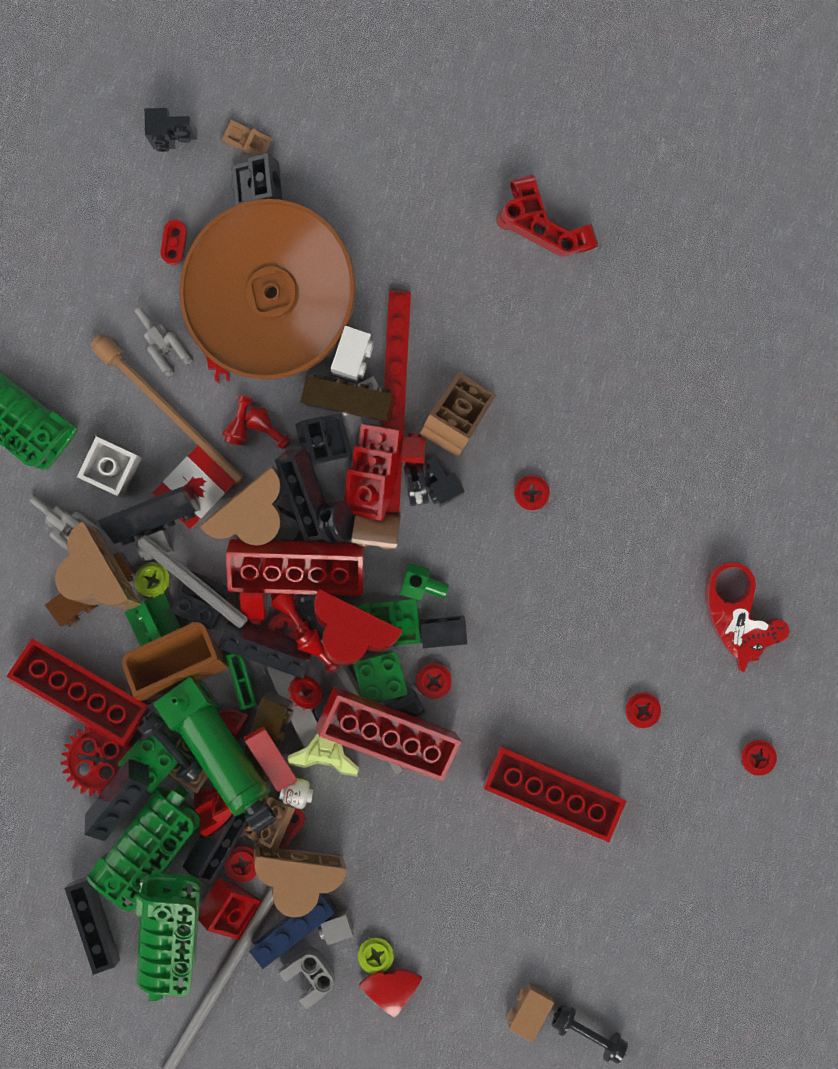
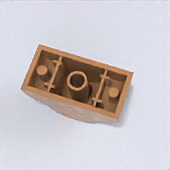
(457, 414)
(249, 513)
(92, 572)
(298, 877)

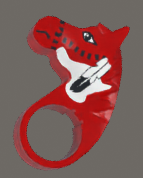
(732, 622)

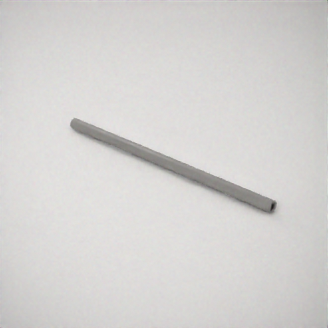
(220, 981)

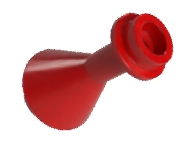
(260, 421)
(236, 432)
(286, 604)
(310, 642)

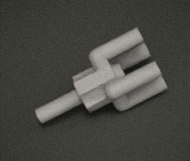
(161, 343)
(60, 521)

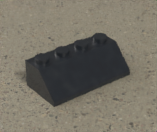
(150, 515)

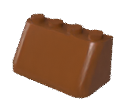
(170, 660)

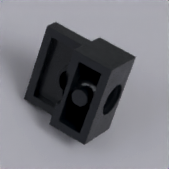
(164, 130)
(256, 179)
(324, 438)
(446, 487)
(198, 611)

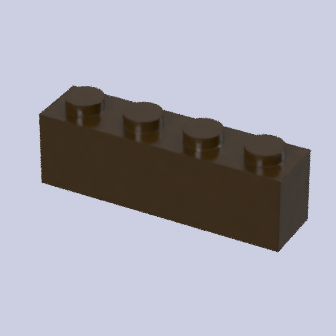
(348, 399)
(273, 715)

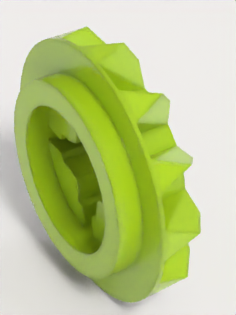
(149, 570)
(373, 965)

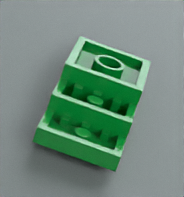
(401, 614)

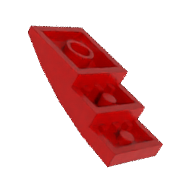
(373, 471)

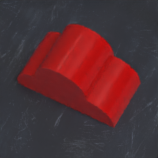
(351, 630)

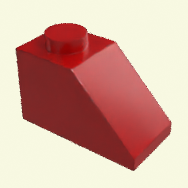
(413, 449)
(254, 606)

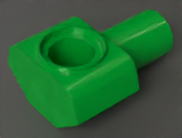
(427, 585)

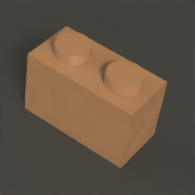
(529, 1012)

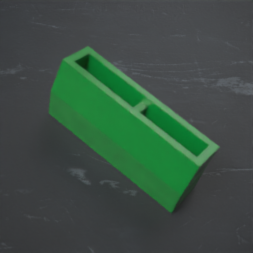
(235, 681)

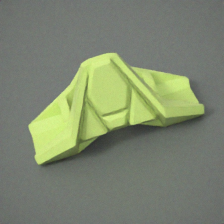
(325, 753)

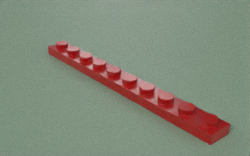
(396, 373)

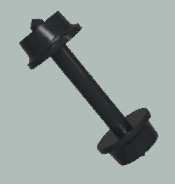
(151, 725)
(614, 1048)

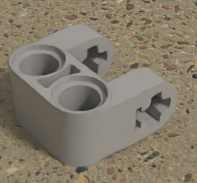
(312, 973)

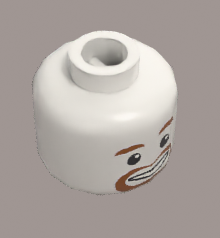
(297, 794)

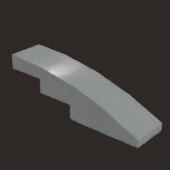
(303, 721)

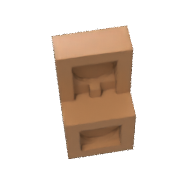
(246, 139)

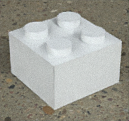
(351, 354)
(109, 467)

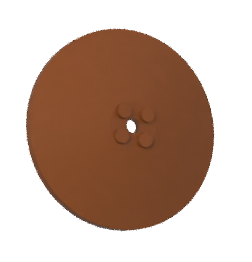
(228, 282)

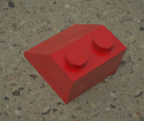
(227, 909)

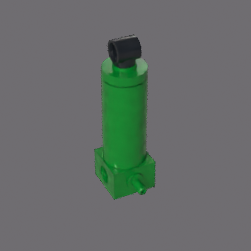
(194, 715)

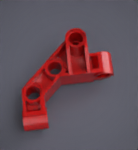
(528, 210)

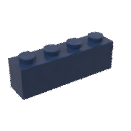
(290, 931)

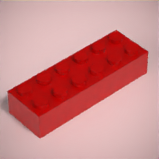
(295, 567)
(78, 693)
(388, 734)
(554, 793)

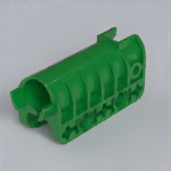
(34, 424)
(142, 843)
(161, 932)

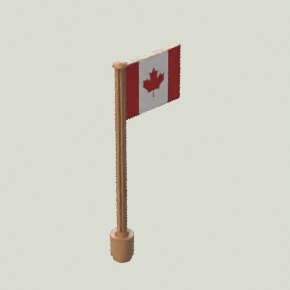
(203, 468)

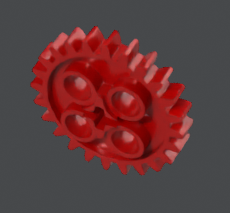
(93, 780)

